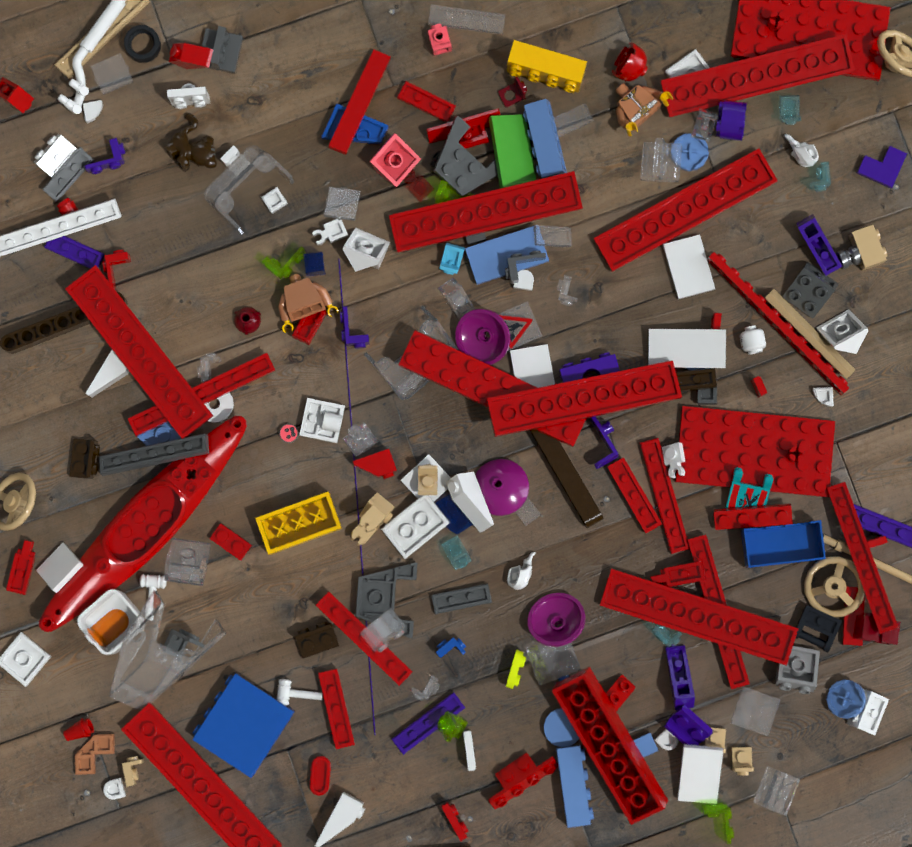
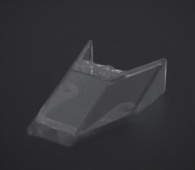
(149, 668)

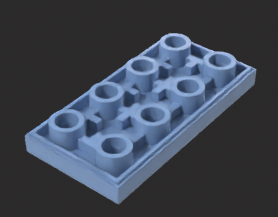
(490, 257)

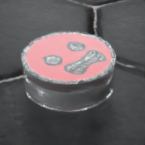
(288, 433)

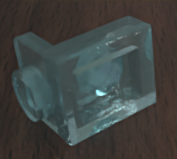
(823, 174)
(456, 553)
(663, 634)

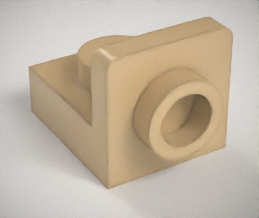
(427, 479)
(716, 739)
(742, 760)
(130, 773)

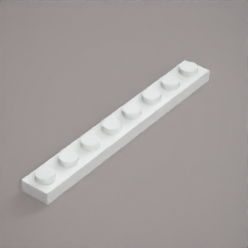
(59, 226)

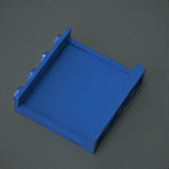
(242, 725)

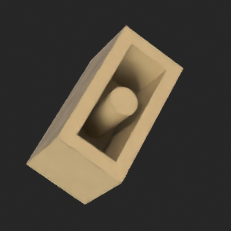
(869, 246)

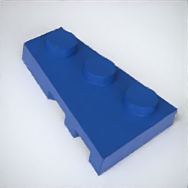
(368, 132)

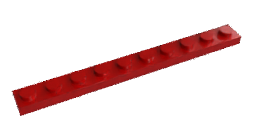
(771, 315)

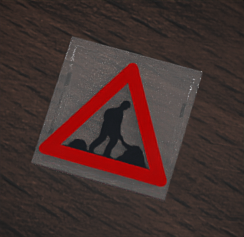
(521, 325)

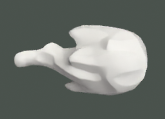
(804, 154)
(518, 576)

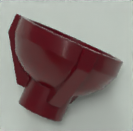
(252, 324)

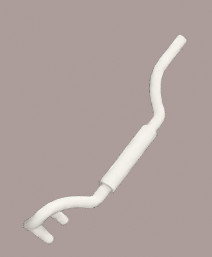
(88, 45)

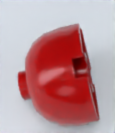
(630, 63)

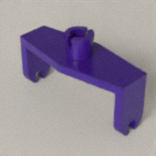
(603, 431)

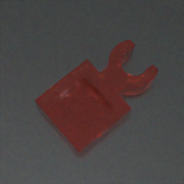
(419, 186)

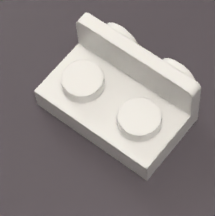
(54, 154)
(871, 714)

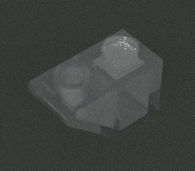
(456, 298)

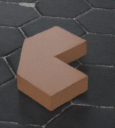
(86, 757)

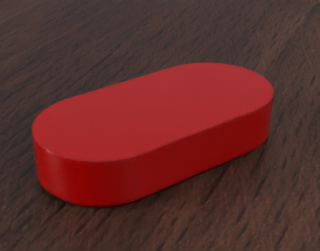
(320, 775)

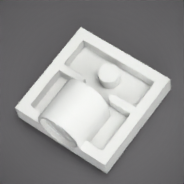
(188, 96)
(322, 420)

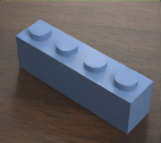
(545, 138)
(573, 786)

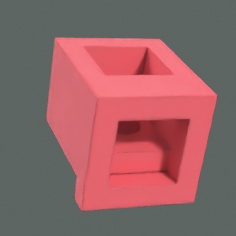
(439, 46)

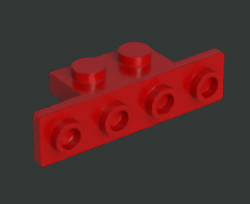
(475, 134)
(519, 776)

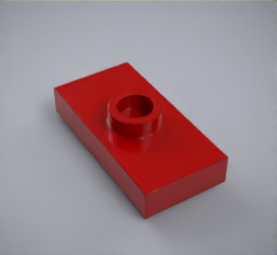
(308, 327)

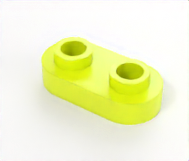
(518, 661)

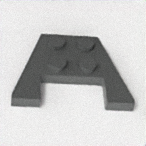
(458, 166)
(377, 593)

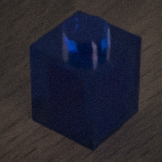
(314, 264)

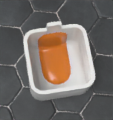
(108, 621)

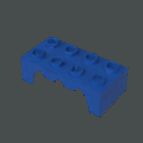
(783, 544)

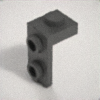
(511, 272)
(179, 640)

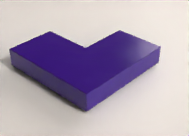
(885, 171)

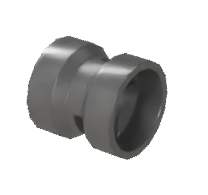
(849, 257)

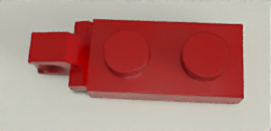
(22, 569)
(681, 574)

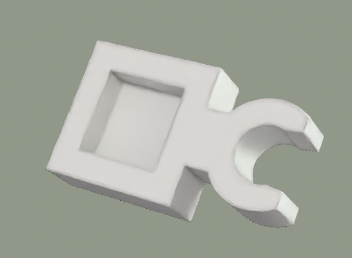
(333, 230)
(673, 457)

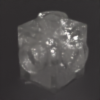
(360, 439)

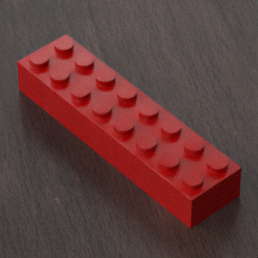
(610, 745)

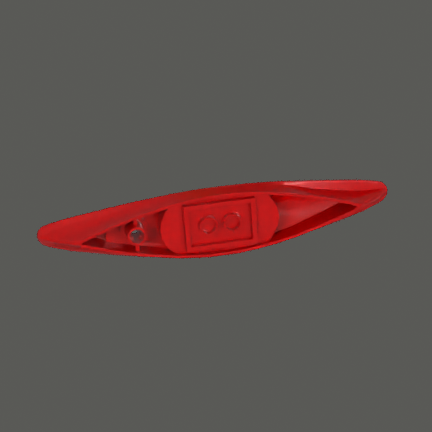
(143, 526)

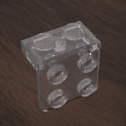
(552, 662)

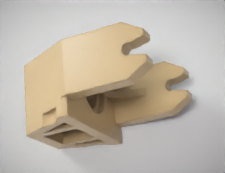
(372, 517)

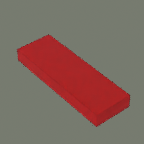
(426, 102)
(849, 620)

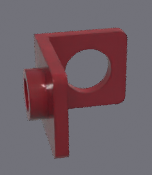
(518, 88)

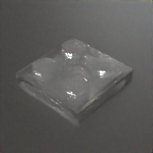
(755, 711)

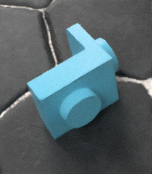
(451, 258)

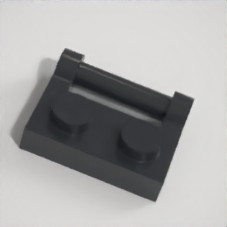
(819, 622)

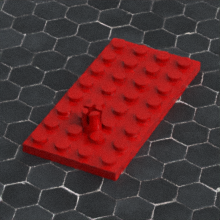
(784, 24)
(787, 447)

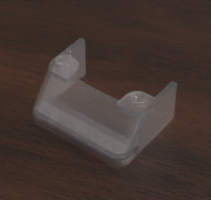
(218, 191)
(400, 380)

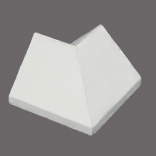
(365, 250)
(844, 332)

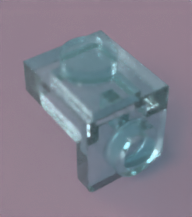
(789, 109)

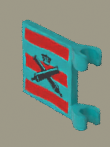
(747, 494)

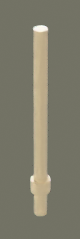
(841, 546)

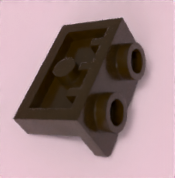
(84, 458)
(316, 640)

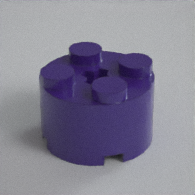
(732, 120)

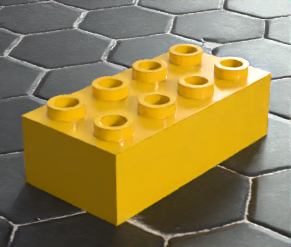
(546, 66)
(298, 523)

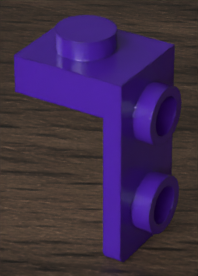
(113, 163)
(357, 341)

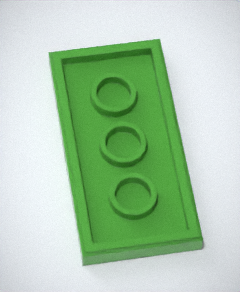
(512, 149)

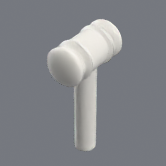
(152, 582)
(285, 692)

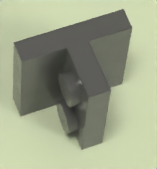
(225, 49)

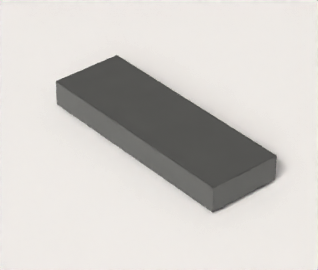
(67, 174)
(461, 598)

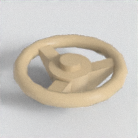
(899, 57)
(15, 502)
(833, 586)

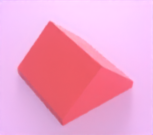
(394, 160)

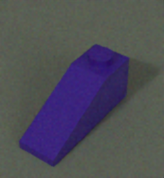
(819, 244)
(680, 677)

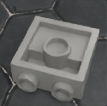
(800, 671)

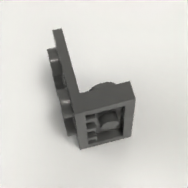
(810, 290)

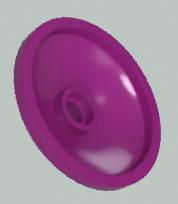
(473, 341)
(511, 493)
(555, 610)

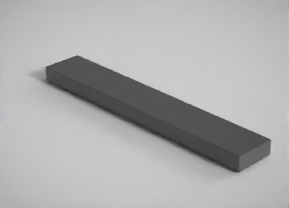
(154, 454)

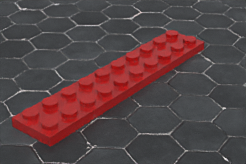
(758, 75)
(685, 210)
(486, 212)
(139, 352)
(472, 378)
(583, 398)
(699, 617)
(197, 781)

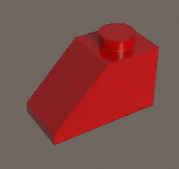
(190, 56)
(15, 95)
(377, 464)

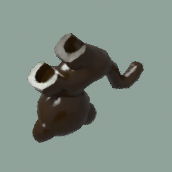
(200, 152)

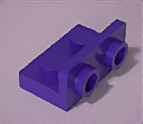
(687, 727)

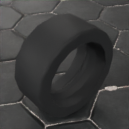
(133, 32)

